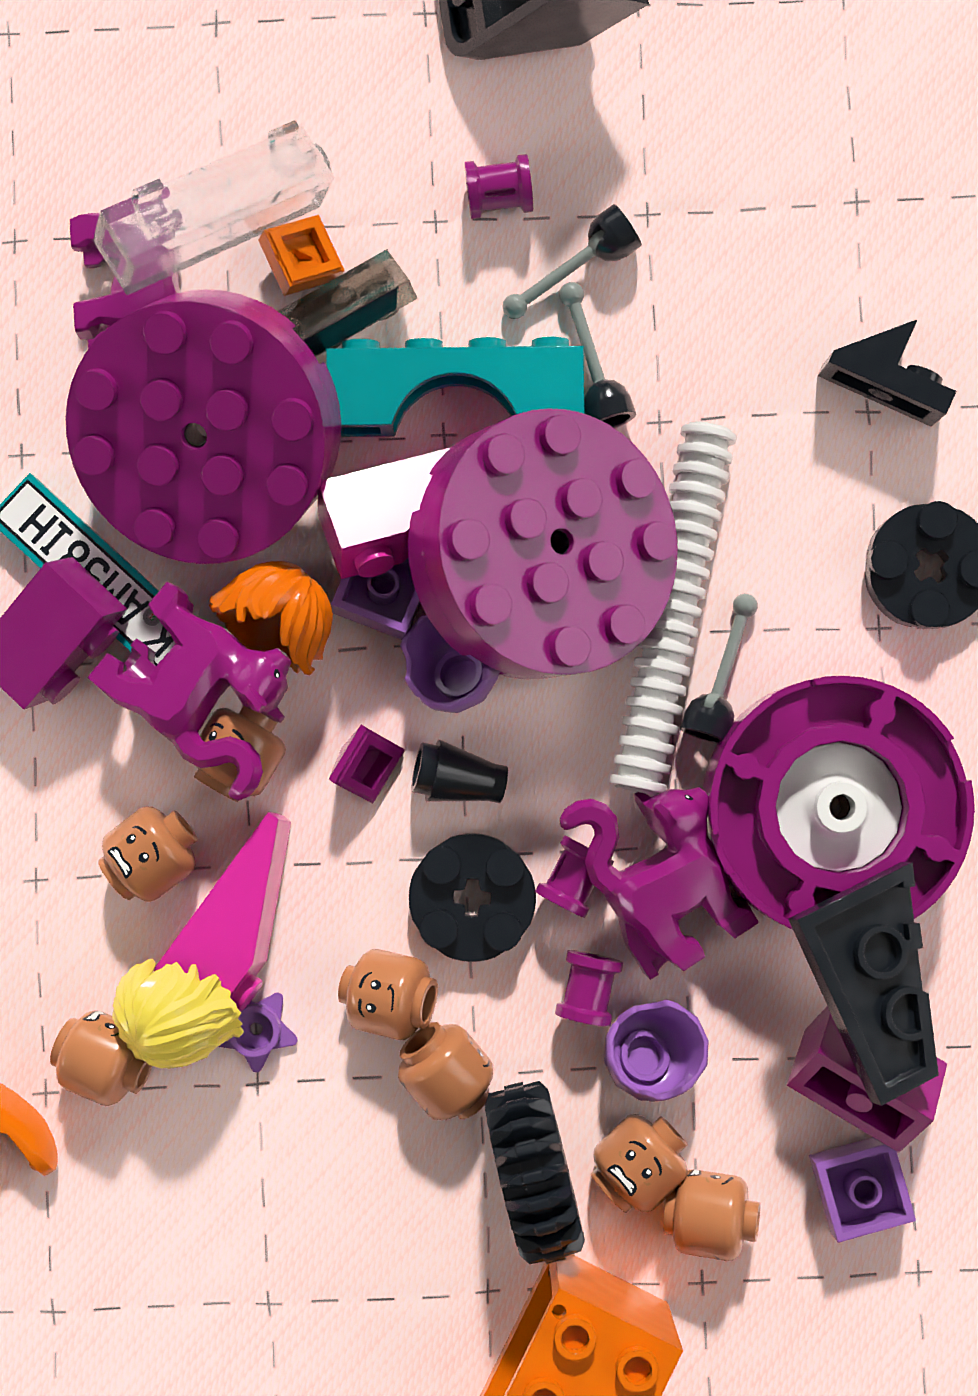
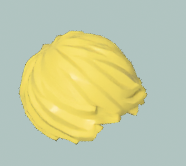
(173, 1015)

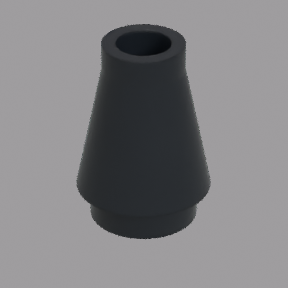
(454, 774)

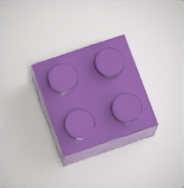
(380, 601)
(861, 1189)

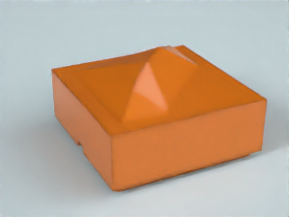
(301, 254)

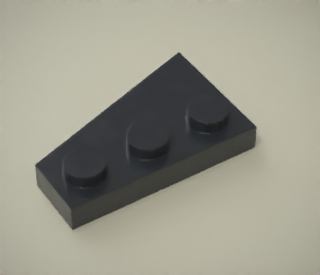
(870, 976)

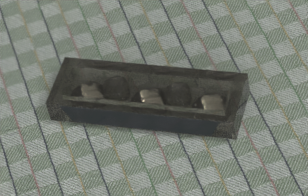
(350, 303)

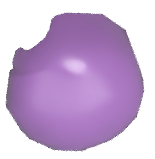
(440, 673)
(656, 1051)

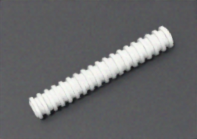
(667, 645)

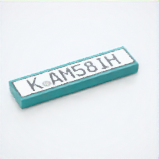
(52, 531)

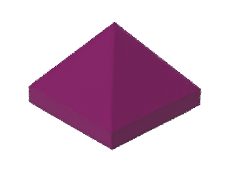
(365, 763)

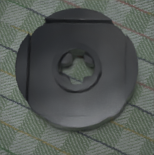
(893, 560)
(497, 924)

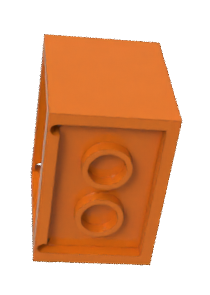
(587, 1338)

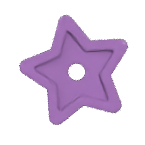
(273, 1035)

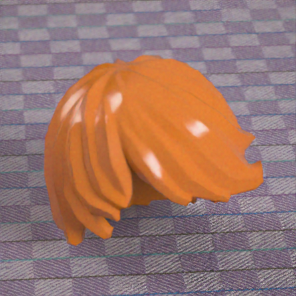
(277, 608)

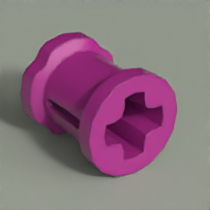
(499, 186)
(569, 881)
(588, 988)

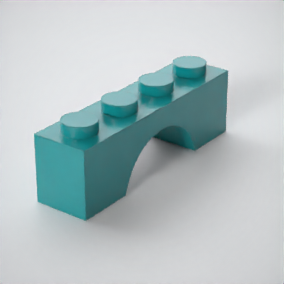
(383, 383)

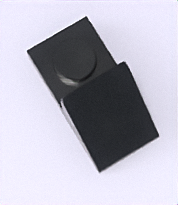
(873, 372)

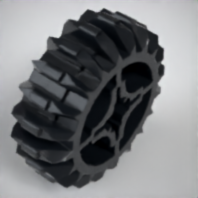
(534, 1173)

